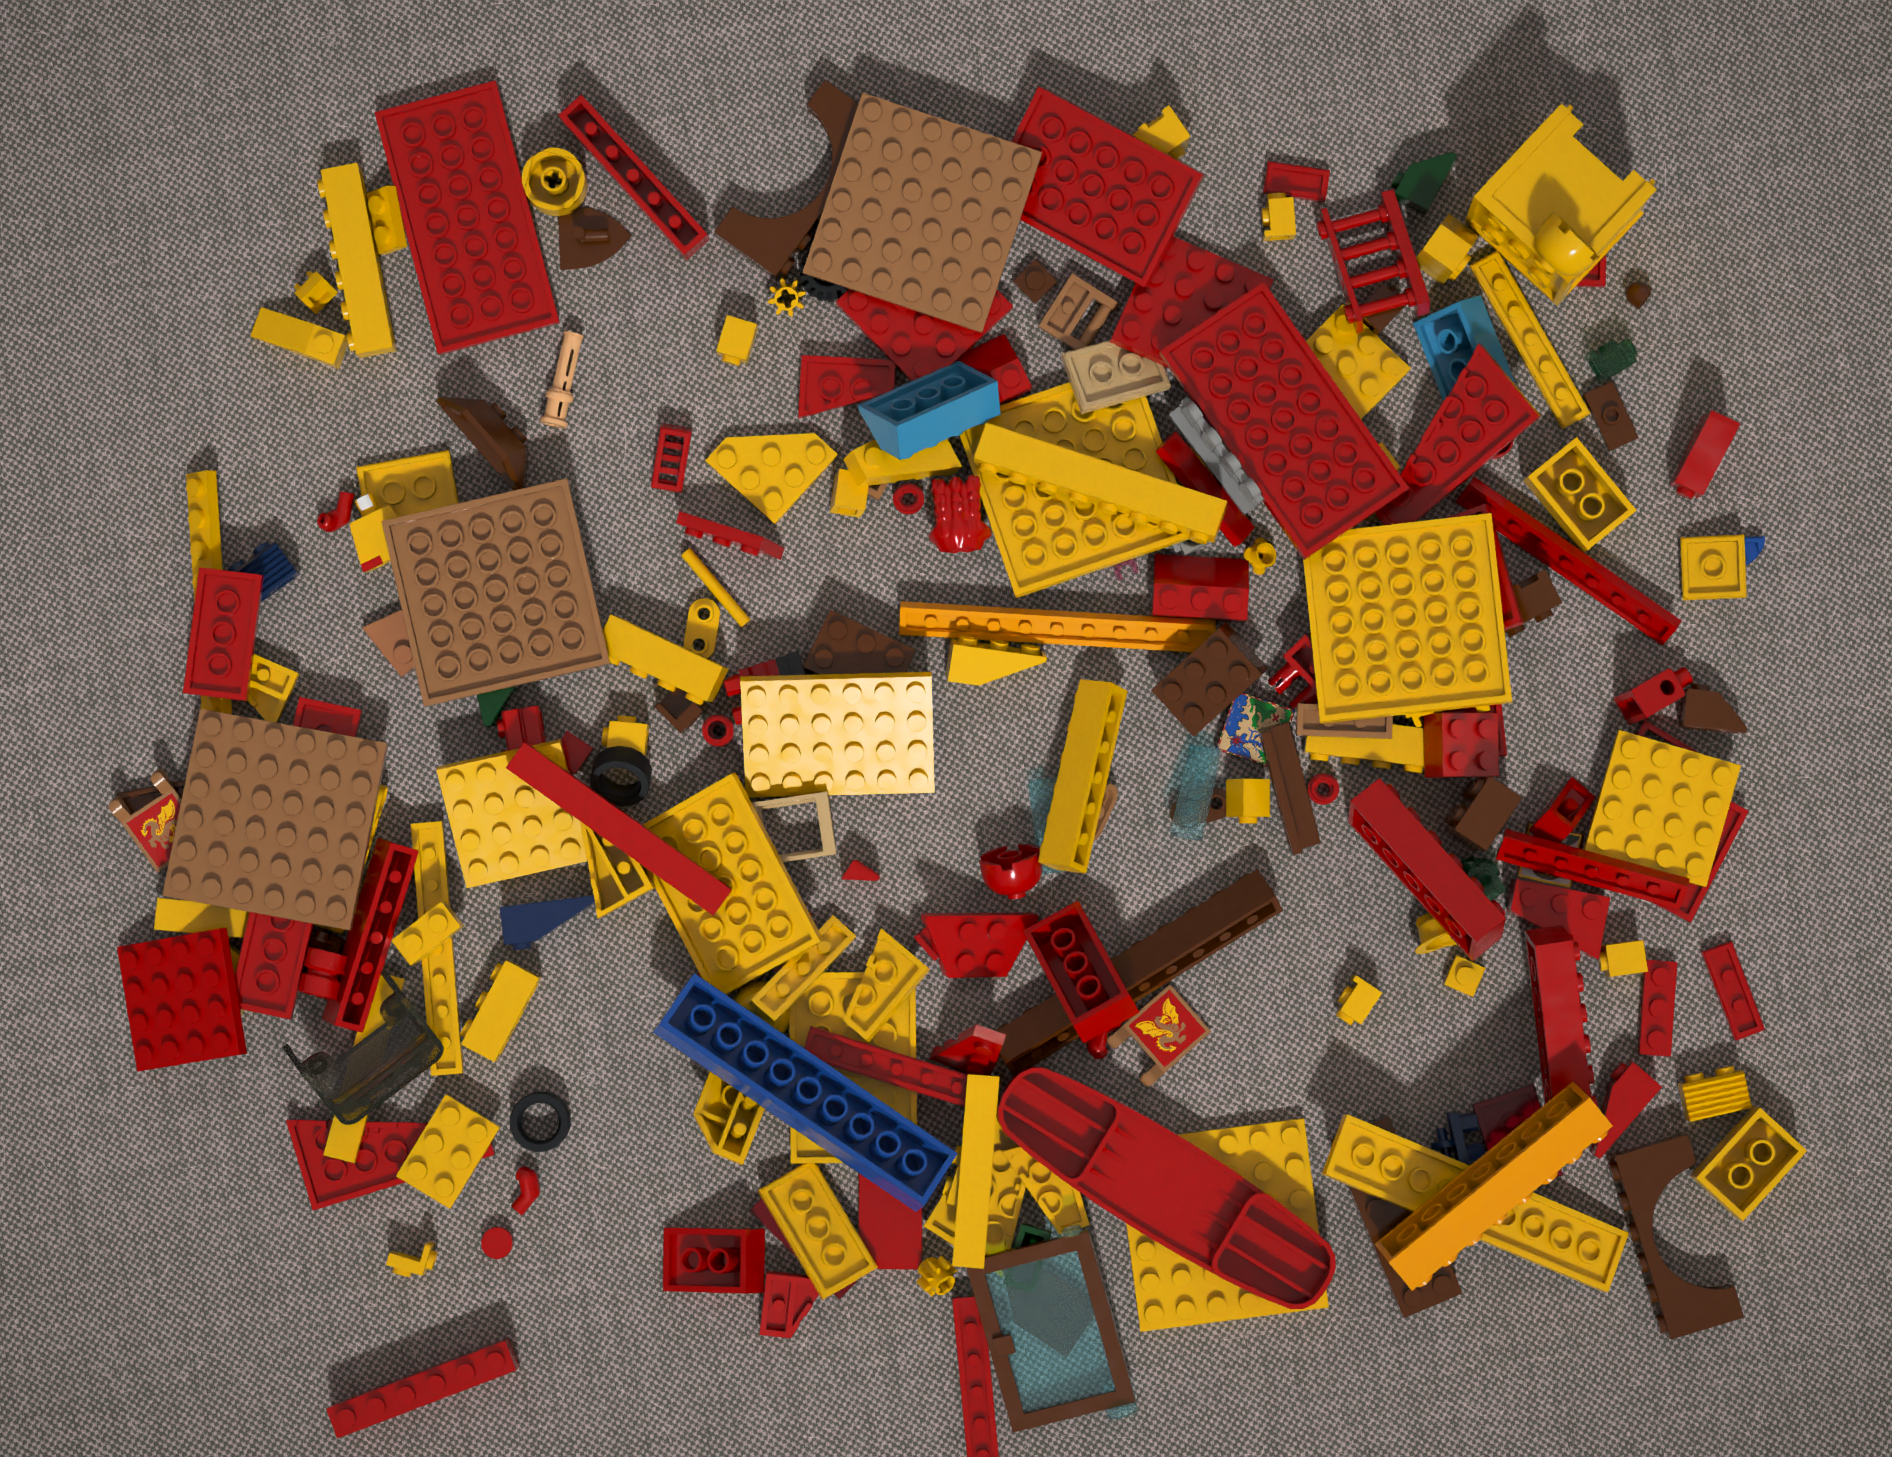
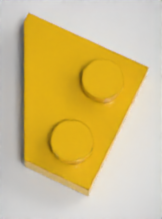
(270, 688)

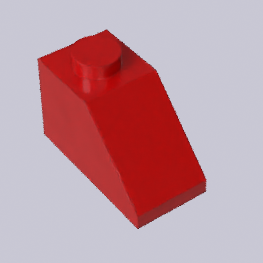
(1562, 812)

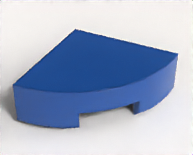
(1753, 547)

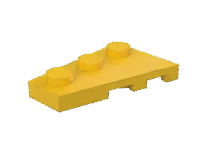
(886, 983)
(1055, 1197)

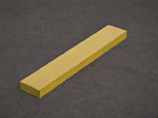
(1529, 339)
(344, 1139)
(975, 1171)

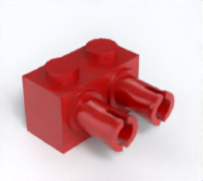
(1299, 663)

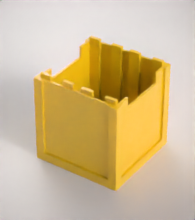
(1559, 177)

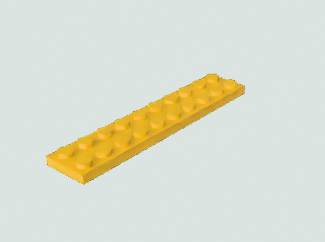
(1534, 1231)

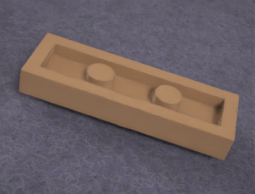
(1309, 725)

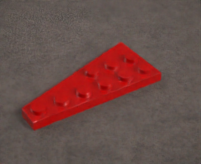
(377, 1163)

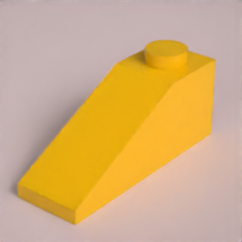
(300, 337)

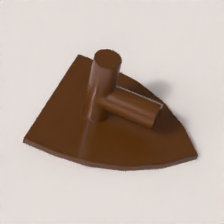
(588, 238)

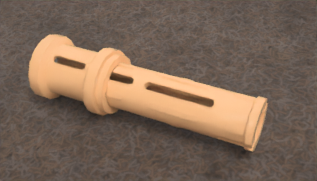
(559, 395)

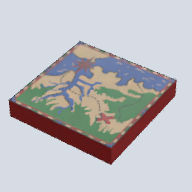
(1244, 717)

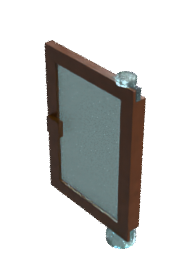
(1052, 1332)

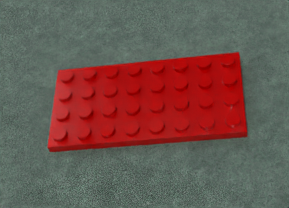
(467, 217)
(1284, 420)

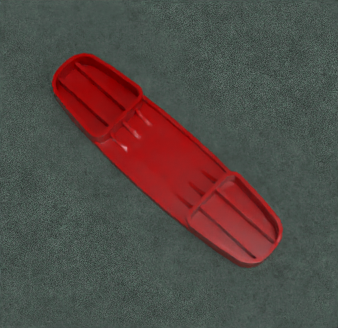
(1166, 1187)

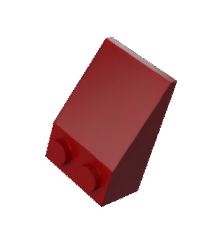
(714, 1260)

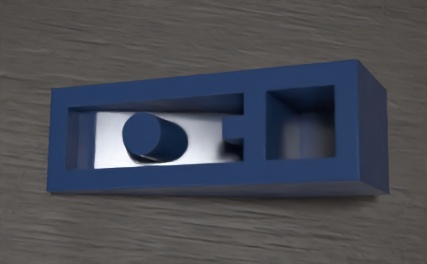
(535, 920)

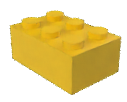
(1579, 495)
(1748, 1163)

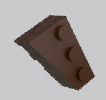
(1535, 599)

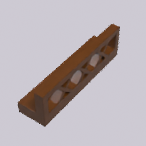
(1289, 787)

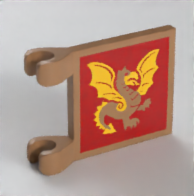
(154, 823)
(1164, 1030)

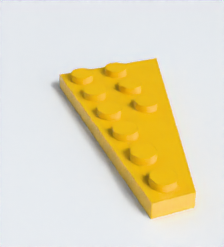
(1004, 1203)

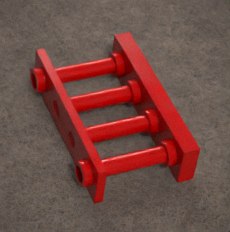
(1395, 239)

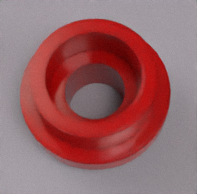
(908, 488)
(1332, 785)

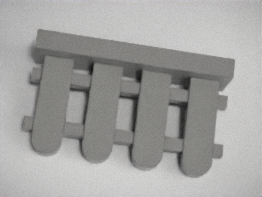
(1215, 456)

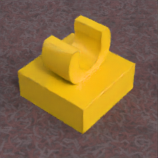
(315, 292)

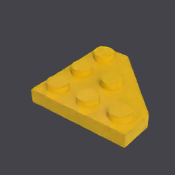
(772, 468)

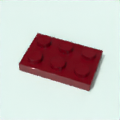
(1504, 1113)

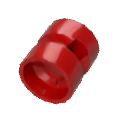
(322, 973)

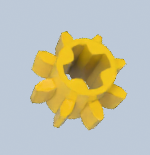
(781, 304)
(936, 1276)

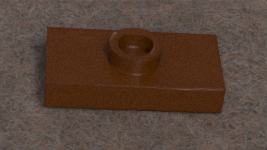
(1610, 416)

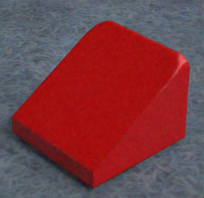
(859, 871)

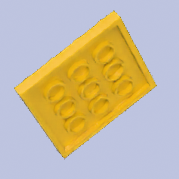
(1662, 807)
(503, 822)

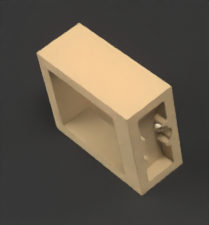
(824, 818)

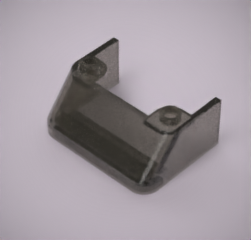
(375, 1065)

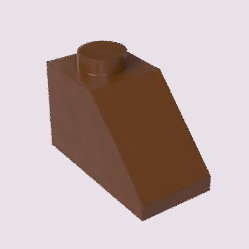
(1708, 711)

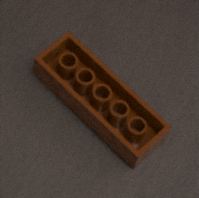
(1379, 1219)

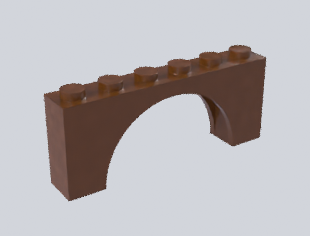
(775, 241)
(1642, 1177)

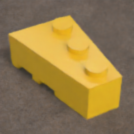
(1165, 134)
(1447, 250)
(613, 874)

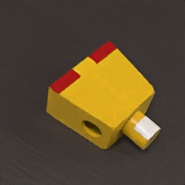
(369, 532)

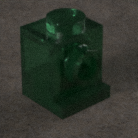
(1612, 359)

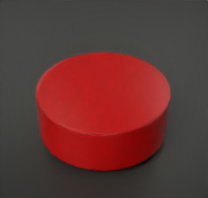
(497, 1242)

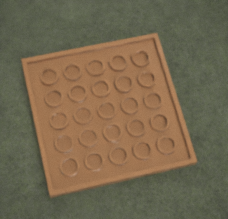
(922, 212)
(496, 592)
(275, 819)

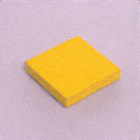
(1713, 567)

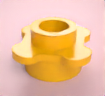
(1266, 552)

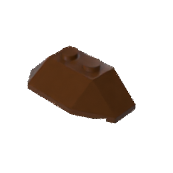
(491, 436)

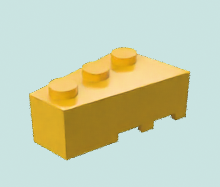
(874, 466)

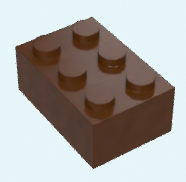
(853, 648)
(1209, 679)
(1481, 813)

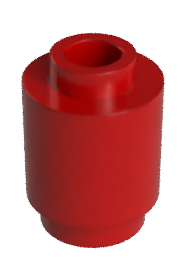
(708, 728)

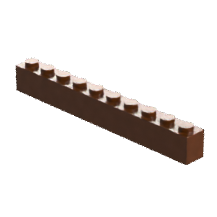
(1149, 964)

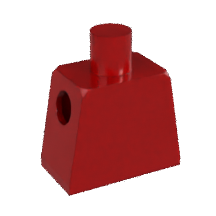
(1653, 694)

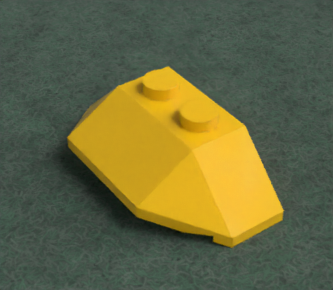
(727, 1119)

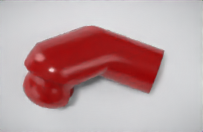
(339, 516)
(1097, 1045)
(529, 1189)

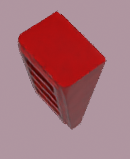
(673, 430)

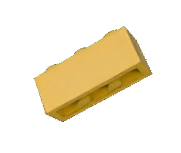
(499, 1010)

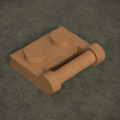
(1070, 308)

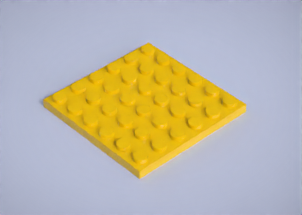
(1047, 535)
(1407, 620)
(1181, 1293)

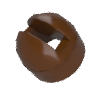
(1638, 293)

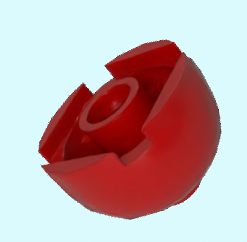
(1011, 871)

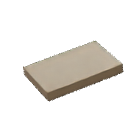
(1111, 375)

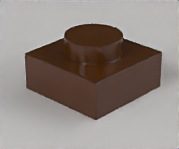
(1034, 282)

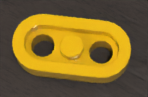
(702, 629)

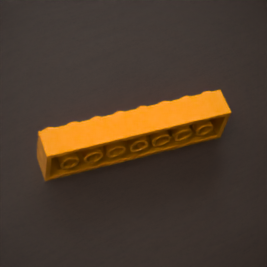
(1493, 1186)

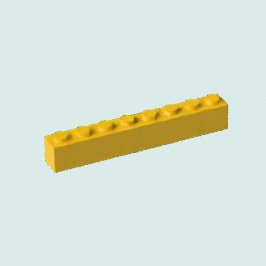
(1099, 483)

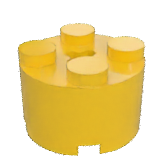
(545, 167)

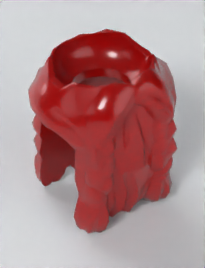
(958, 515)

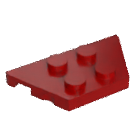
(977, 942)

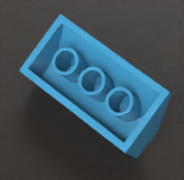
(1451, 338)
(931, 409)

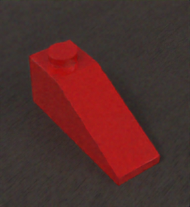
(1624, 1099)

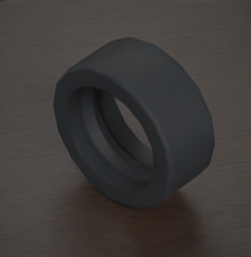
(621, 758)
(540, 1145)

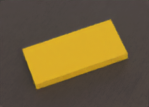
(817, 1229)

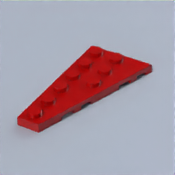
(1467, 431)

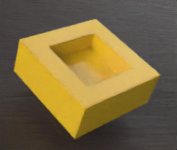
(1464, 976)

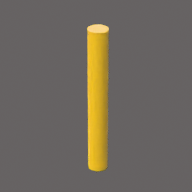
(715, 587)

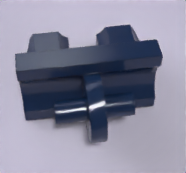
(1458, 1125)

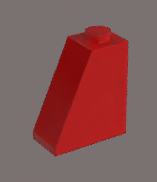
(1704, 454)

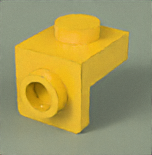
(406, 1264)

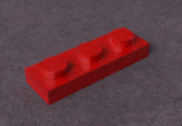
(1657, 1008)

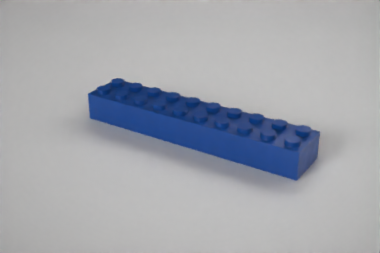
(805, 1093)

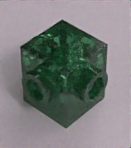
(1486, 873)

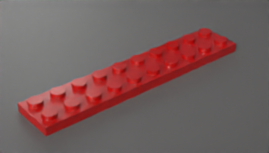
(275, 946)

